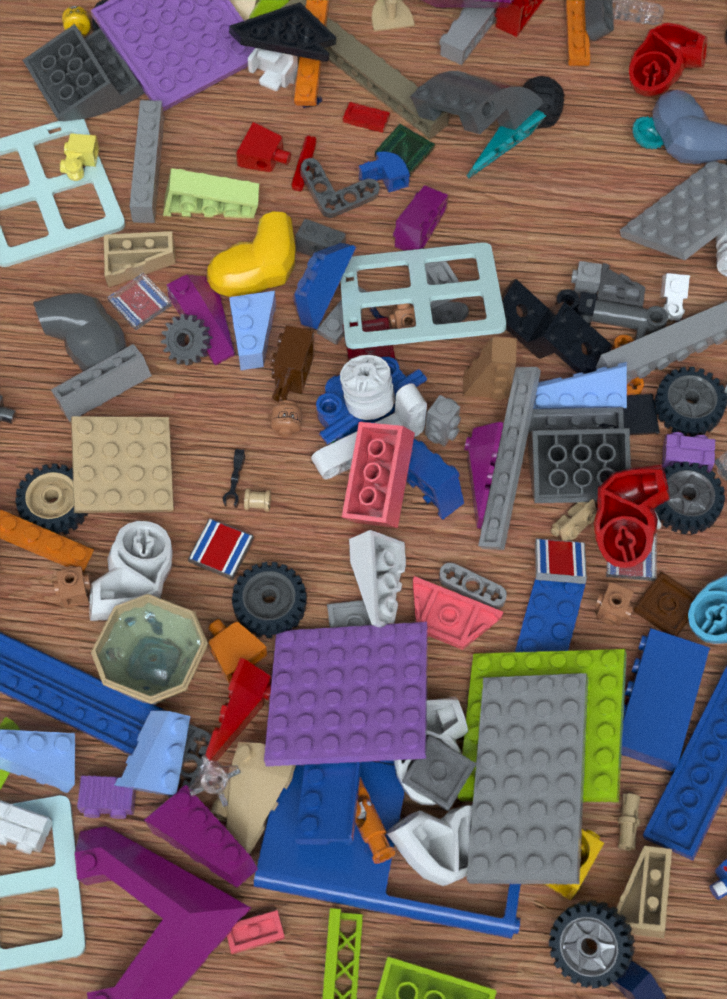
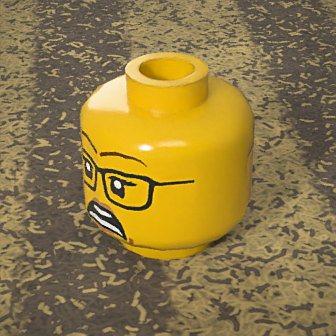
(77, 16)

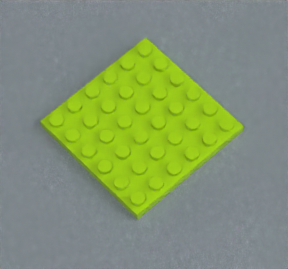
(604, 709)

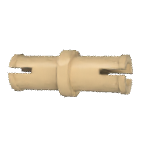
(629, 821)

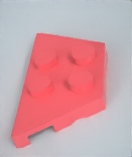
(451, 615)

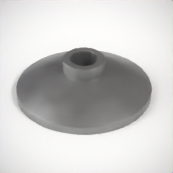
(449, 313)

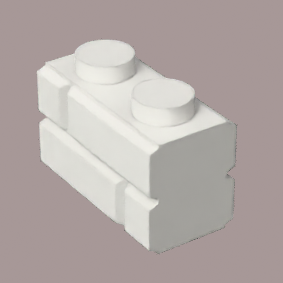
(23, 828)

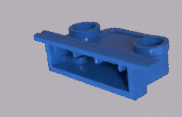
(333, 410)

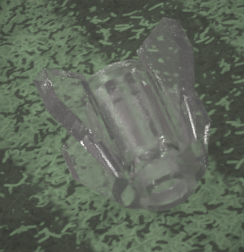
(215, 784)

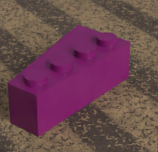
(198, 833)

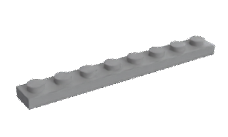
(509, 458)

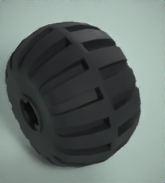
(552, 98)

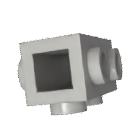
(442, 421)

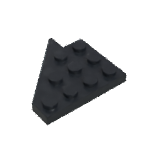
(286, 31)

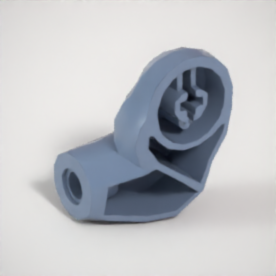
(687, 130)

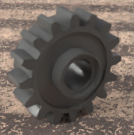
(176, 343)

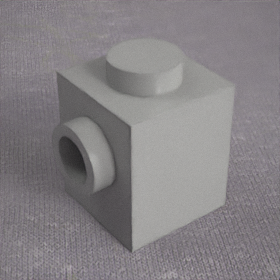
(586, 277)

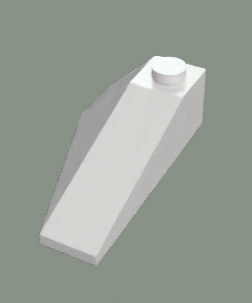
(378, 568)

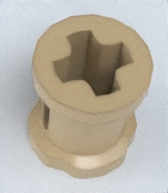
(257, 500)

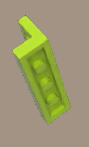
(332, 950)

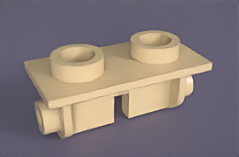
(582, 515)

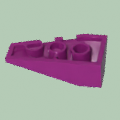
(195, 297)
(481, 462)

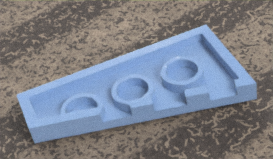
(592, 390)

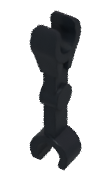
(239, 460)

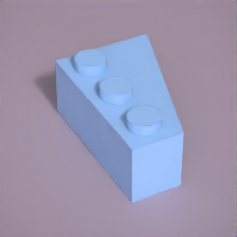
(252, 325)
(158, 755)
(40, 756)

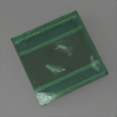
(408, 146)

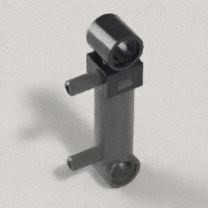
(614, 313)

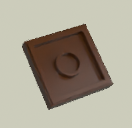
(666, 605)

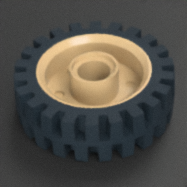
(41, 487)

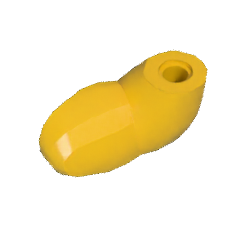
(257, 264)

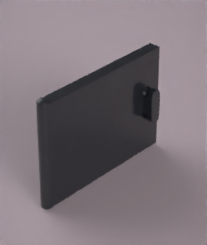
(639, 415)

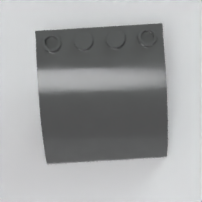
(475, 101)

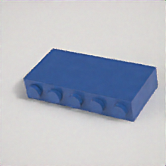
(661, 698)

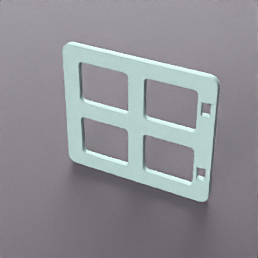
(43, 189)
(421, 294)
(60, 876)

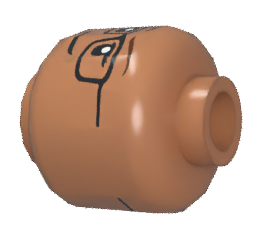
(286, 418)

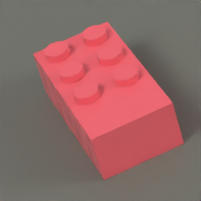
(378, 474)

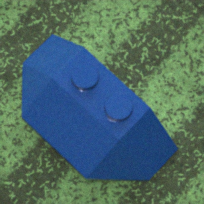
(320, 282)

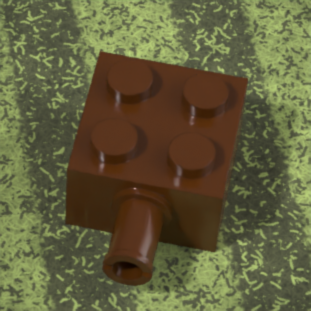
(292, 361)

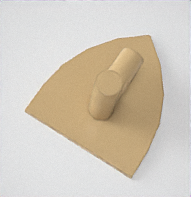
(391, 15)

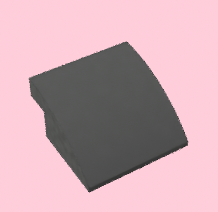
(82, 75)
(574, 454)

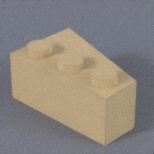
(136, 253)

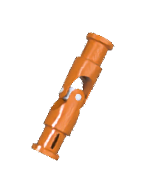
(372, 829)

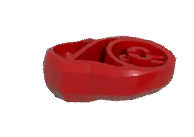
(664, 57)
(627, 516)

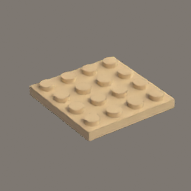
(121, 464)

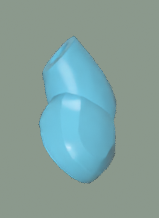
(709, 612)

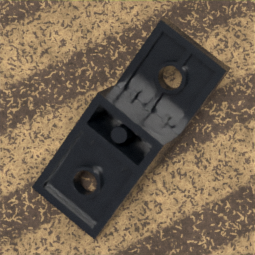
(552, 329)

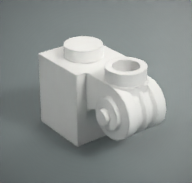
(674, 290)

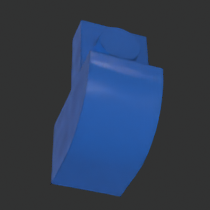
(388, 168)

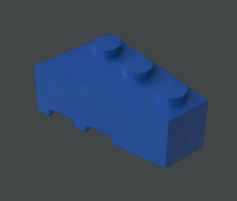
(434, 479)

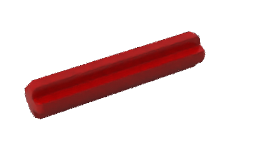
(306, 152)

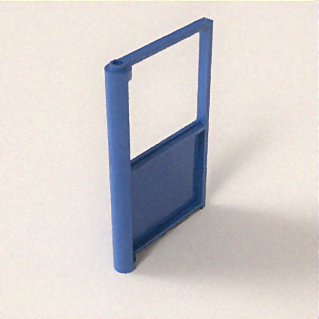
(347, 872)

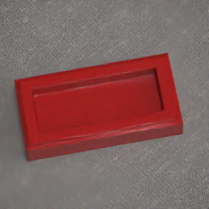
(366, 117)

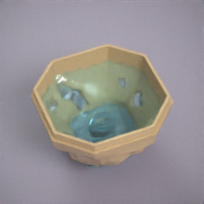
(146, 631)

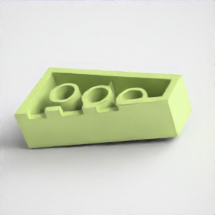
(210, 195)

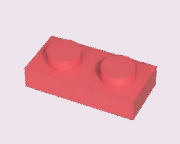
(255, 932)

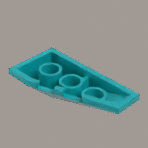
(504, 140)

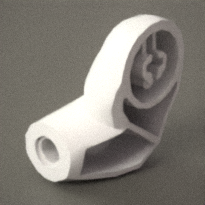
(136, 566)
(445, 724)
(434, 845)

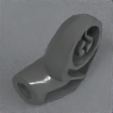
(83, 325)

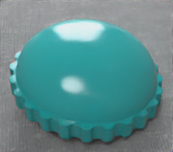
(646, 134)

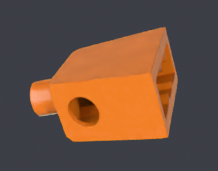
(231, 644)

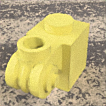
(79, 152)

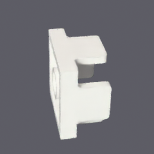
(278, 68)

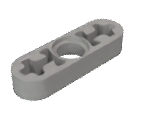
(459, 571)

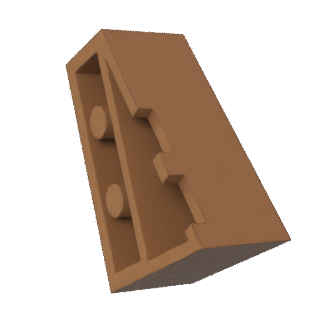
(493, 371)

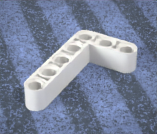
(409, 412)

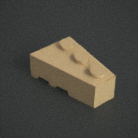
(647, 893)

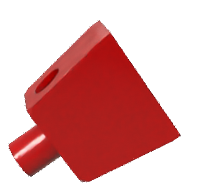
(261, 149)

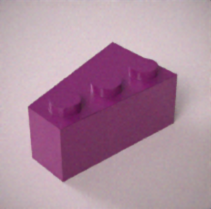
(420, 219)

